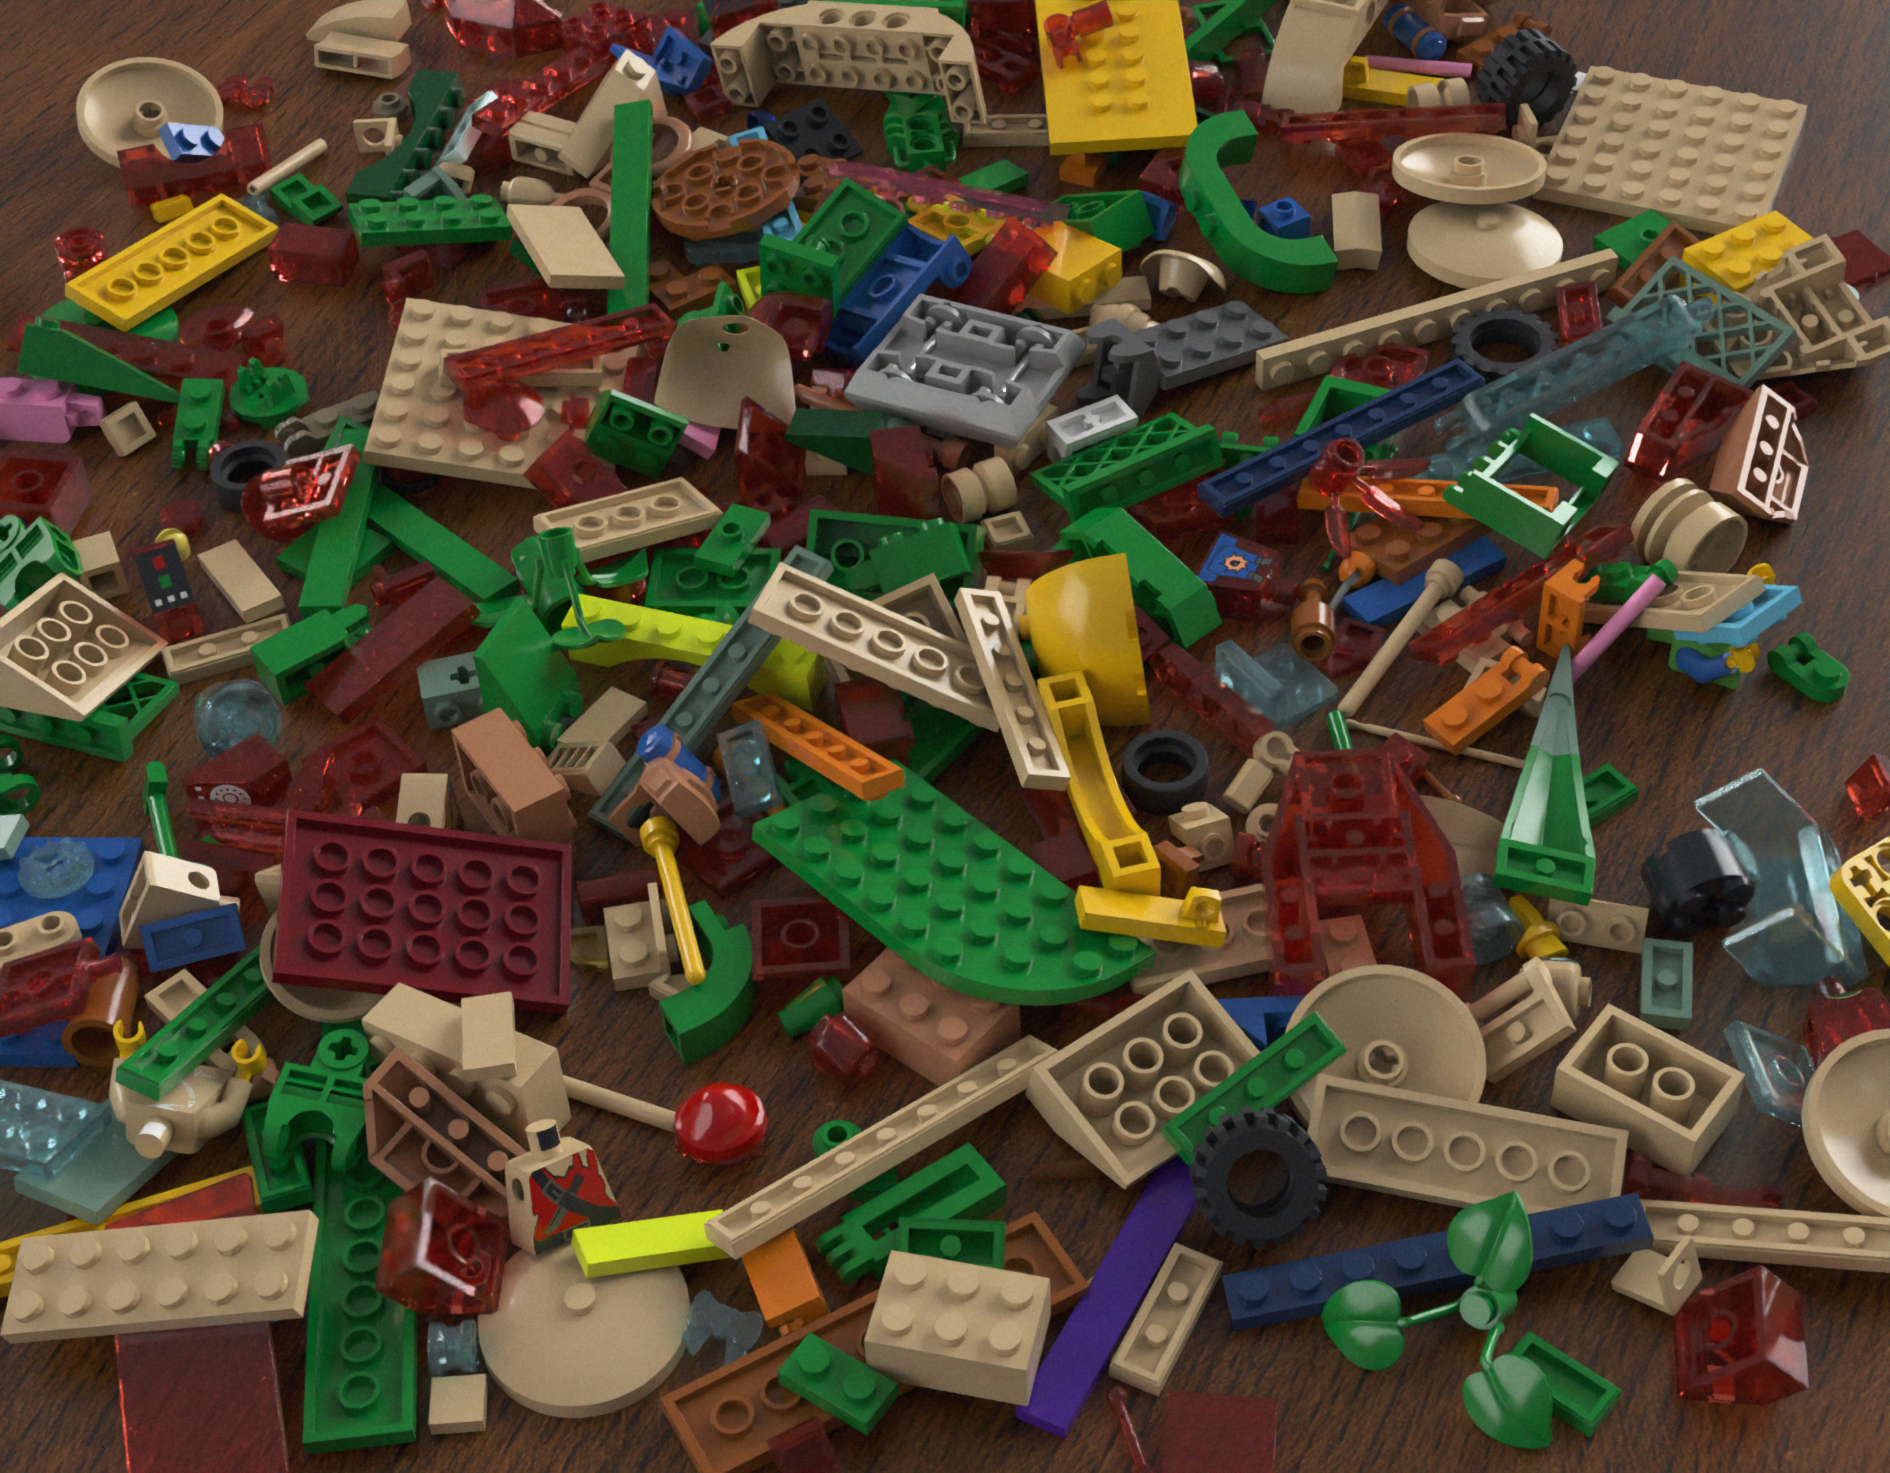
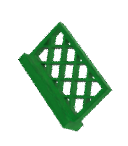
(1148, 467)
(106, 729)

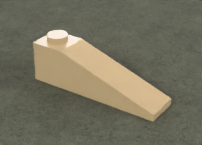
(592, 137)

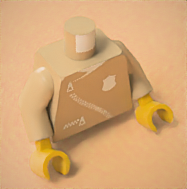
(193, 1111)

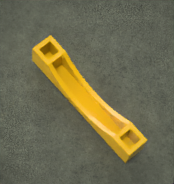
(1112, 835)

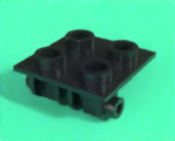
(813, 131)

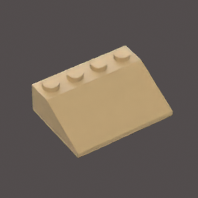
(69, 651)
(1136, 1075)

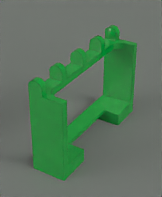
(1517, 516)

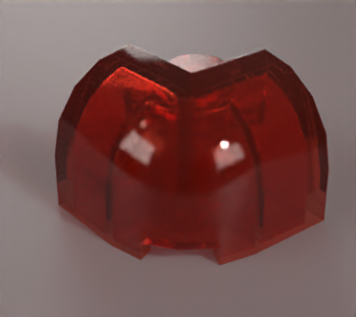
(798, 318)

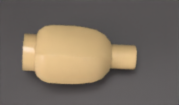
(527, 192)

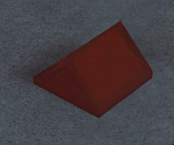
(764, 455)

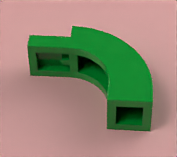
(715, 1010)

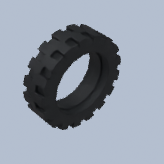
(1501, 327)

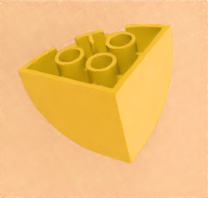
(1088, 623)

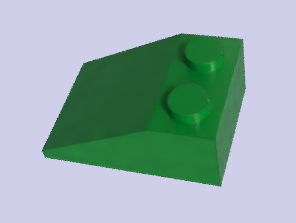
(1110, 216)
(527, 676)

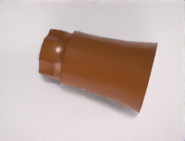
(91, 1033)

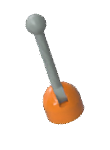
(1351, 577)

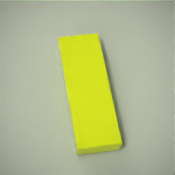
(645, 1244)

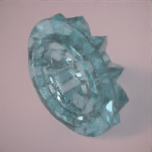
(63, 878)

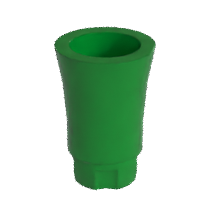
(554, 594)

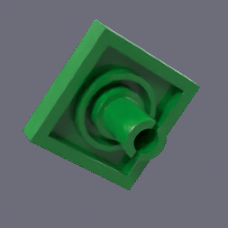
(799, 268)

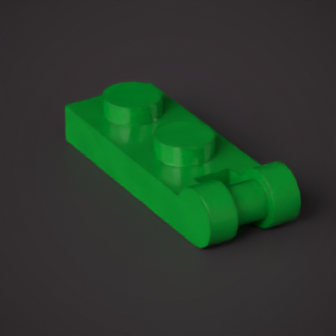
(1622, 579)

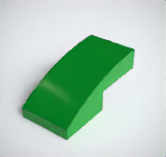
(304, 200)

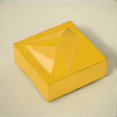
(171, 208)

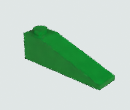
(69, 358)

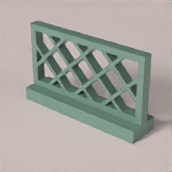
(1736, 303)

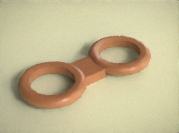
(601, 185)

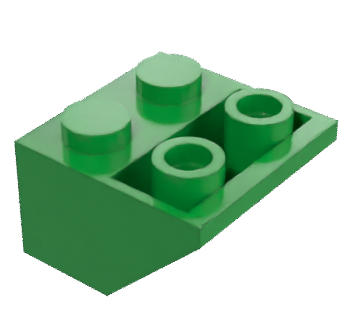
(633, 433)

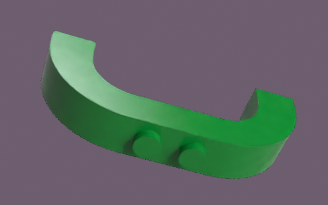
(1247, 250)

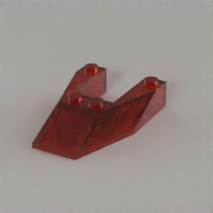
(1359, 836)

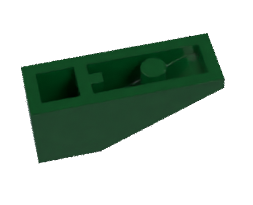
(840, 434)

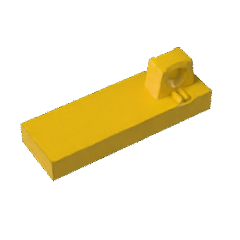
(1378, 85)
(1187, 921)

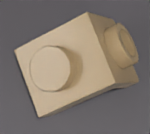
(1206, 831)

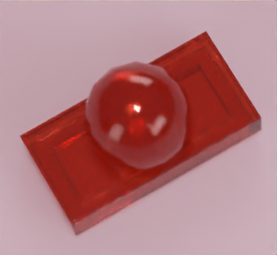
(229, 863)

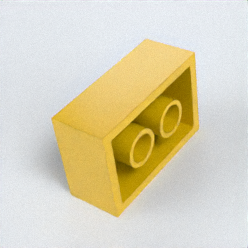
(1743, 252)

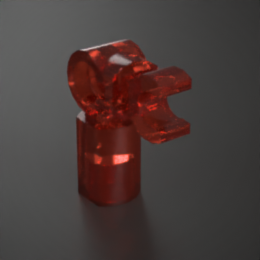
(1062, 29)

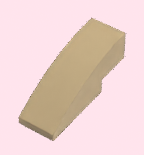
(365, 18)

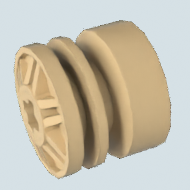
(1688, 529)

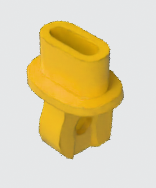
(1541, 936)

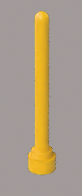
(660, 841)

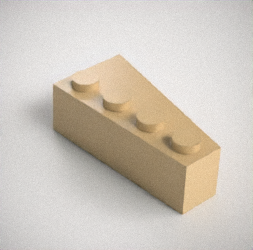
(432, 1036)

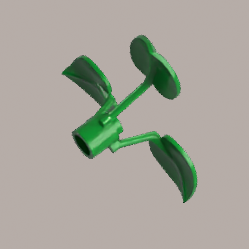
(560, 558)
(1494, 1244)

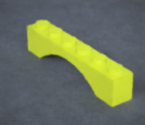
(659, 634)

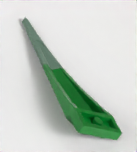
(1547, 831)

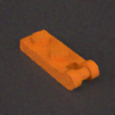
(1486, 701)

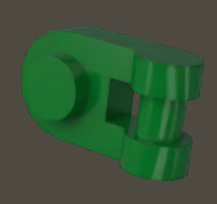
(1821, 675)

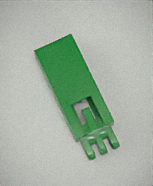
(950, 1188)

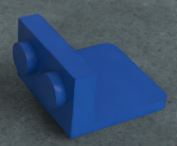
(677, 61)

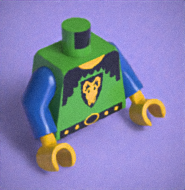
(1714, 661)

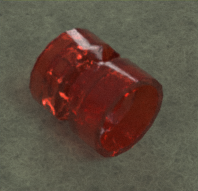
(80, 251)

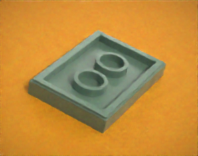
(97, 1177)

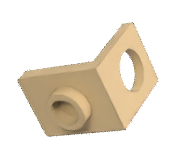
(387, 126)
(1526, 130)
(1660, 1279)

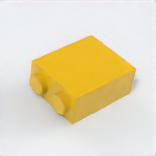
(1080, 270)

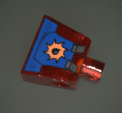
(1245, 578)

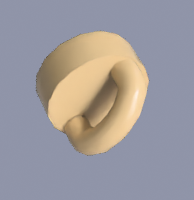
(460, 174)

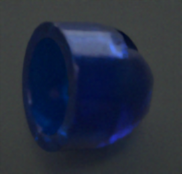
(759, 118)

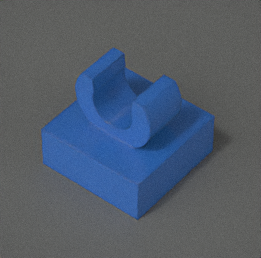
(1161, 214)

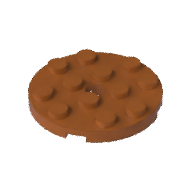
(725, 189)

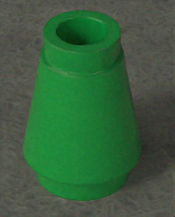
(811, 1006)

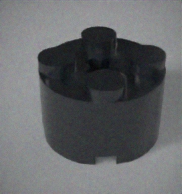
(1698, 882)

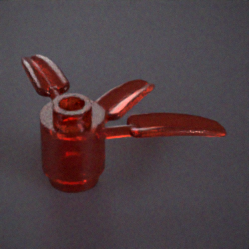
(1339, 468)

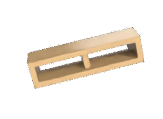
(362, 55)
(1357, 230)

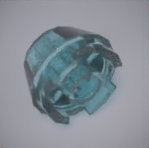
(234, 711)

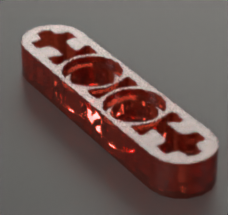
(1210, 697)

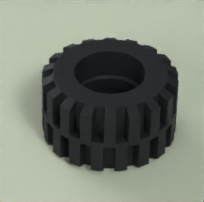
(1528, 71)
(1264, 1220)

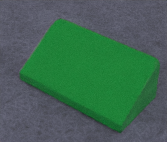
(954, 1240)

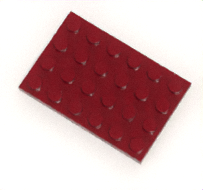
(424, 910)

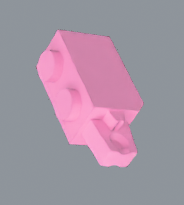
(45, 410)

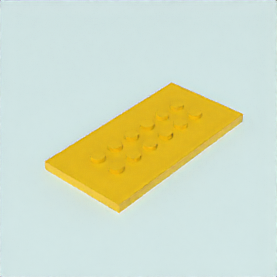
(1128, 87)

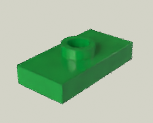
(732, 540)

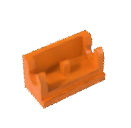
(1564, 611)
(785, 1282)

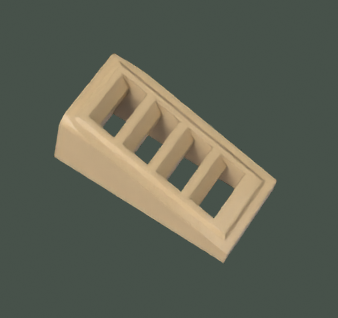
(586, 765)

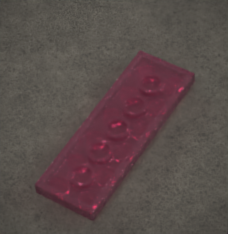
(960, 196)

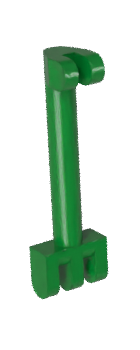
(155, 805)

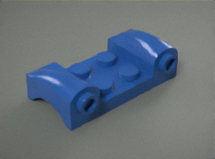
(890, 288)

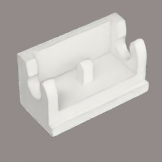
(1088, 426)

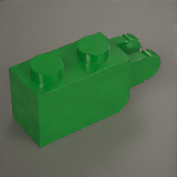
(907, 559)
(306, 648)

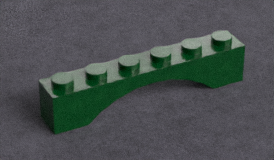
(434, 104)

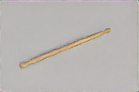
(1430, 742)

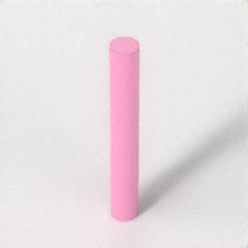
(1419, 66)
(1616, 626)

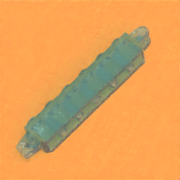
(1576, 370)

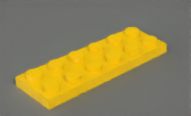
(171, 262)

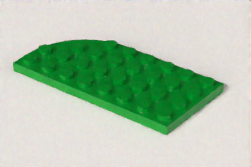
(950, 895)

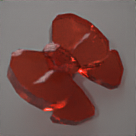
(253, 96)

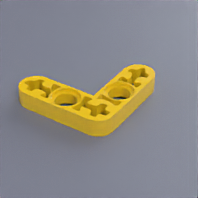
(1873, 885)

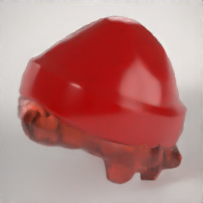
(721, 1125)

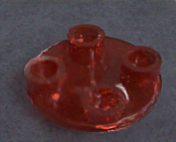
(504, 408)

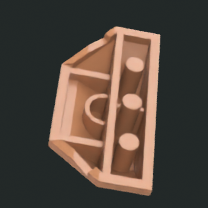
(1762, 460)
(428, 1131)

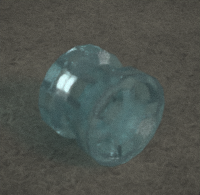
(453, 1348)

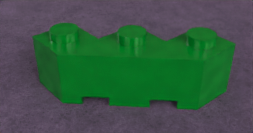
(1158, 580)

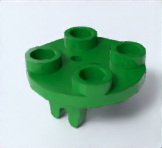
(267, 394)

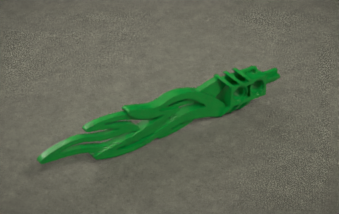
(919, 131)

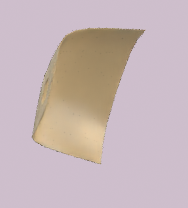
(710, 383)

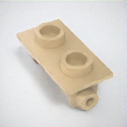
(1600, 924)

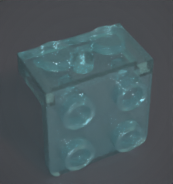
(1274, 682)

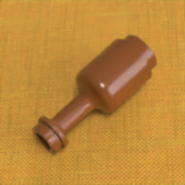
(1313, 623)

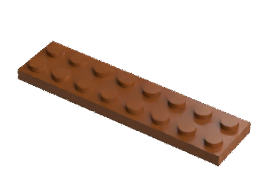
(741, 1405)

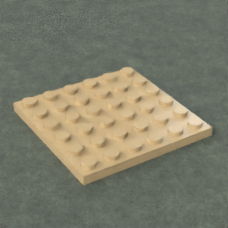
(1673, 149)
(423, 423)

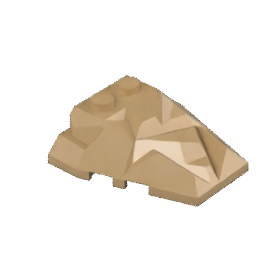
(1815, 301)

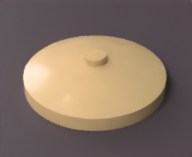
(135, 97)
(1469, 168)
(1481, 242)
(1397, 1033)
(1850, 1122)
(581, 1341)

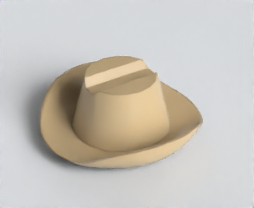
(1181, 273)

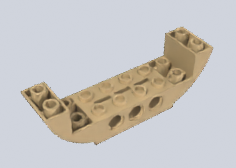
(854, 49)
(1313, 50)

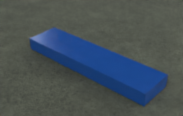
(1386, 602)

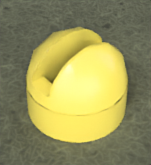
(180, 540)

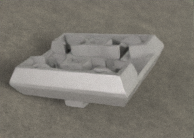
(966, 371)

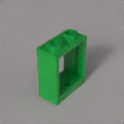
(1338, 397)

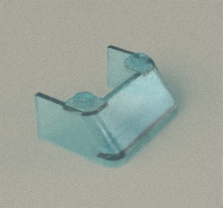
(1789, 865)

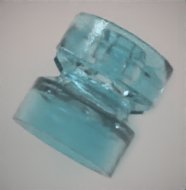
(1491, 920)

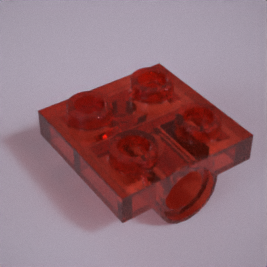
(309, 487)

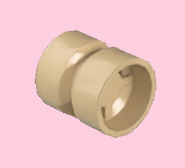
(1448, 92)
(982, 489)

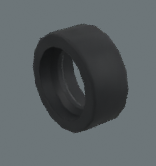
(240, 460)
(1163, 747)

